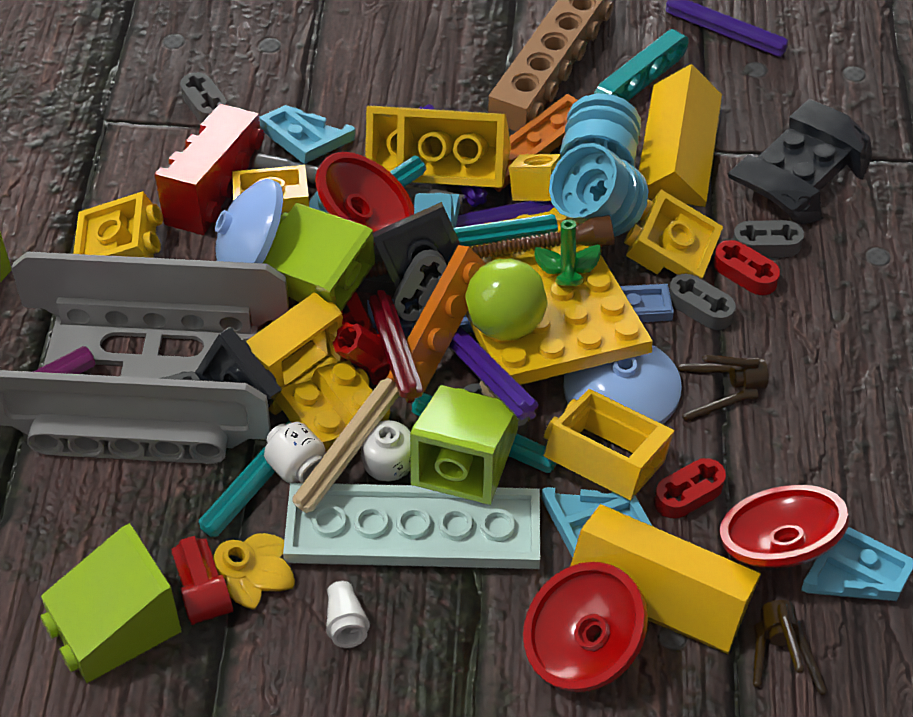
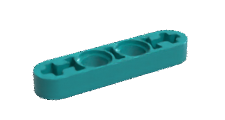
(645, 66)

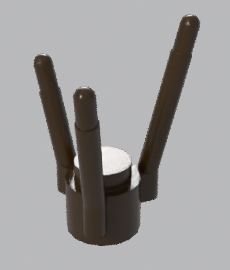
(744, 373)
(783, 629)

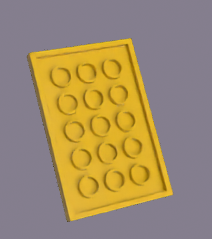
(579, 328)

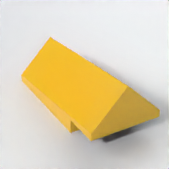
(681, 136)
(451, 144)
(681, 582)

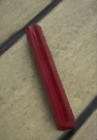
(395, 346)

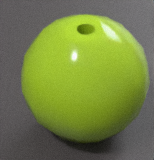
(506, 299)

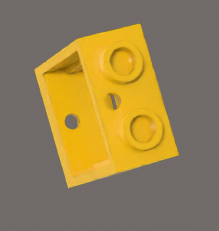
(308, 320)
(618, 424)

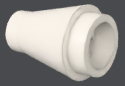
(345, 617)

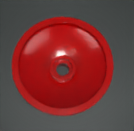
(361, 191)
(784, 526)
(569, 615)

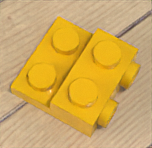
(290, 178)
(120, 228)
(673, 237)
(327, 400)

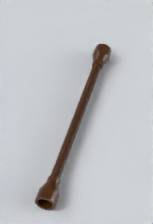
(589, 233)

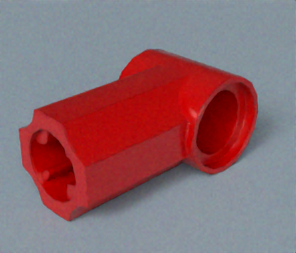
(363, 350)
(202, 588)

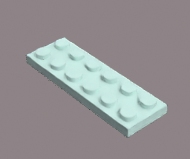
(415, 528)

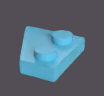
(573, 511)

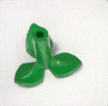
(569, 262)

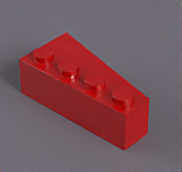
(203, 174)

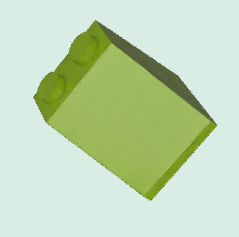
(321, 254)
(462, 444)
(110, 607)

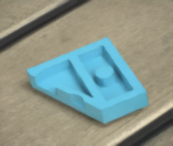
(304, 134)
(859, 569)

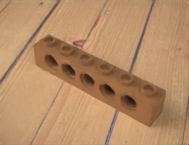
(547, 59)

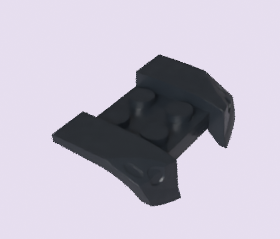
(805, 160)

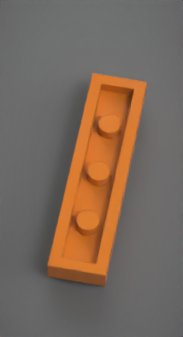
(540, 134)
(442, 314)

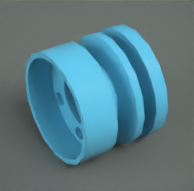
(603, 121)
(598, 183)

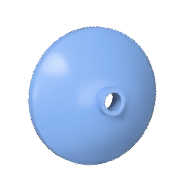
(250, 224)
(647, 386)

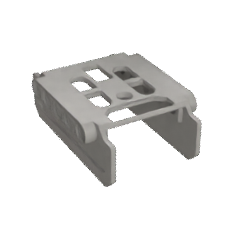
(137, 412)

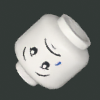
(293, 451)
(387, 451)

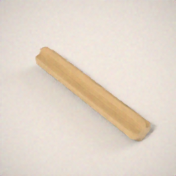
(346, 446)

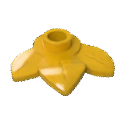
(257, 572)

